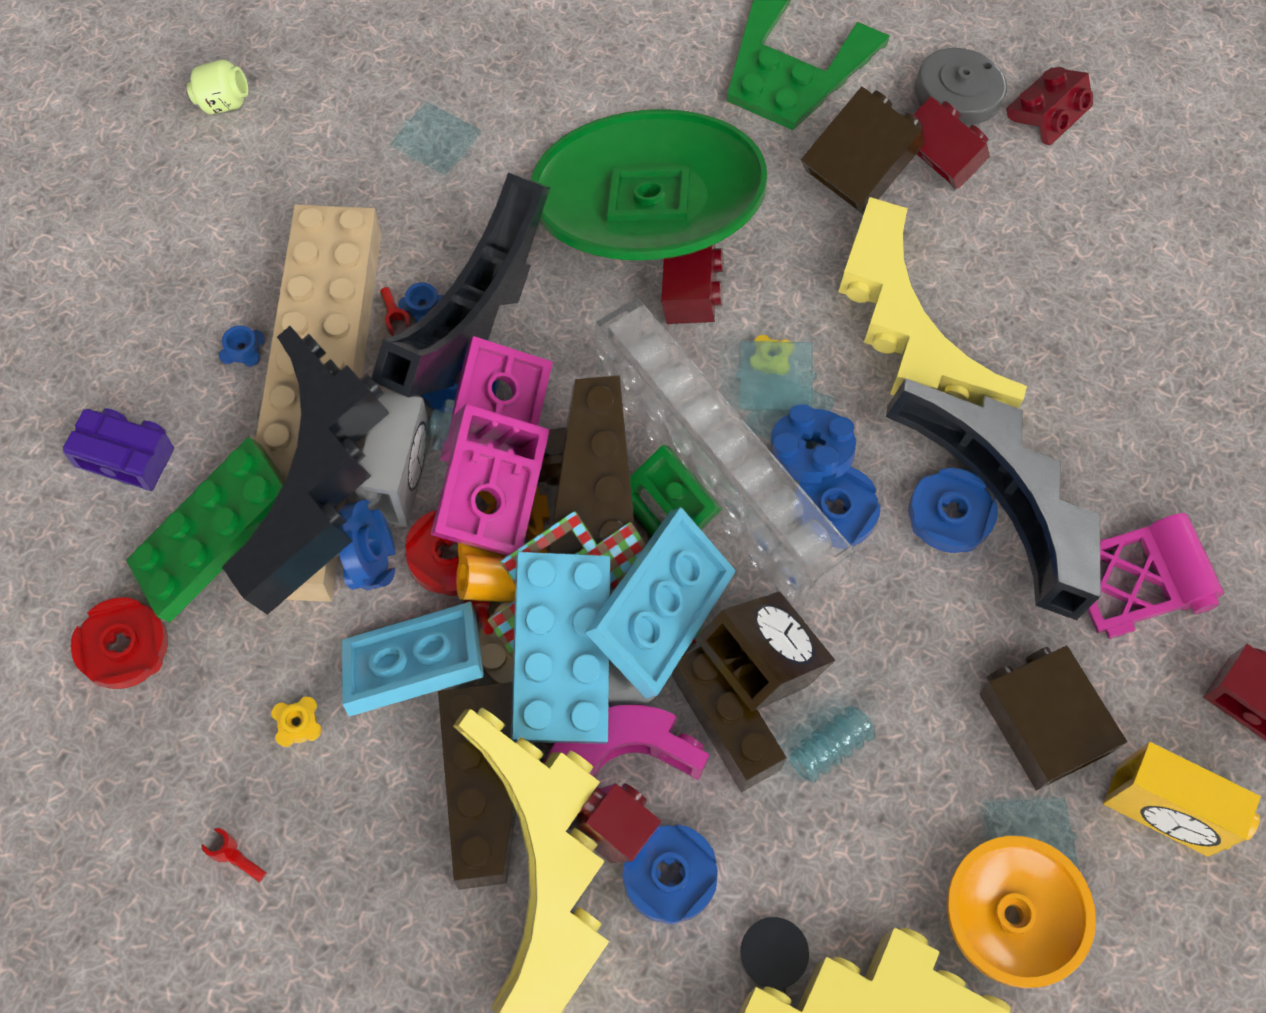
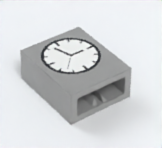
(396, 457)

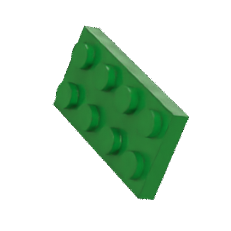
(206, 530)

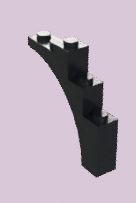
(433, 349)
(987, 438)
(304, 524)

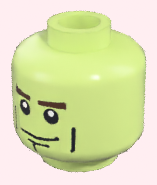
(217, 87)

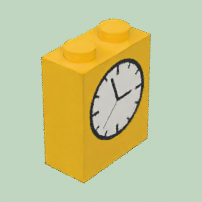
(1183, 800)

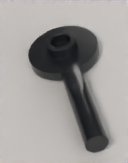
(774, 953)

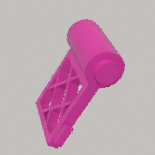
(1178, 568)

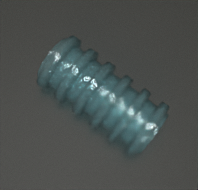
(832, 743)

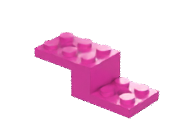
(493, 448)

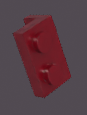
(1053, 102)

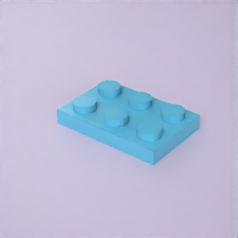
(410, 659)

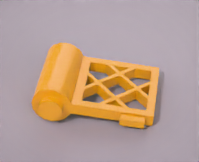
(480, 571)

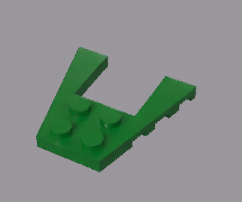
(784, 86)

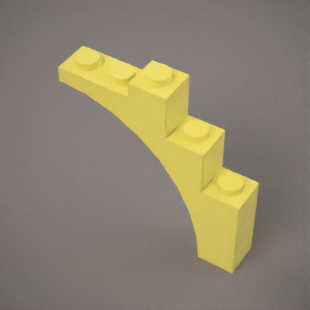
(899, 323)
(555, 944)
(896, 982)

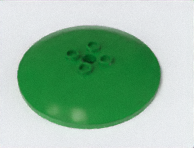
(696, 168)

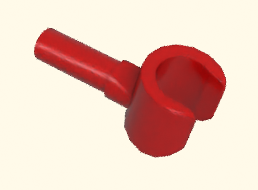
(393, 312)
(483, 615)
(231, 854)

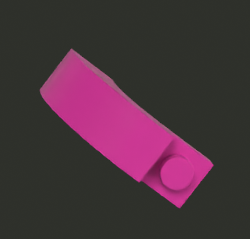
(642, 731)

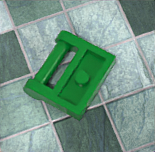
(671, 487)

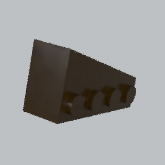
(593, 464)
(477, 800)

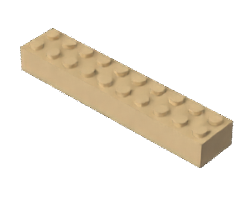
(329, 296)

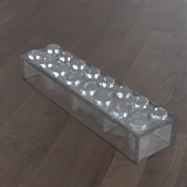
(692, 417)

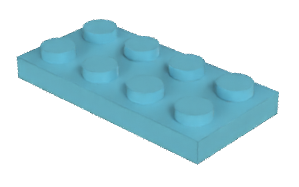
(661, 603)
(557, 668)

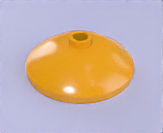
(1052, 904)

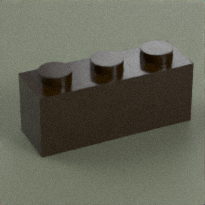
(735, 731)

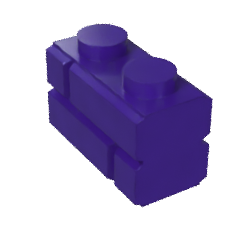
(118, 448)

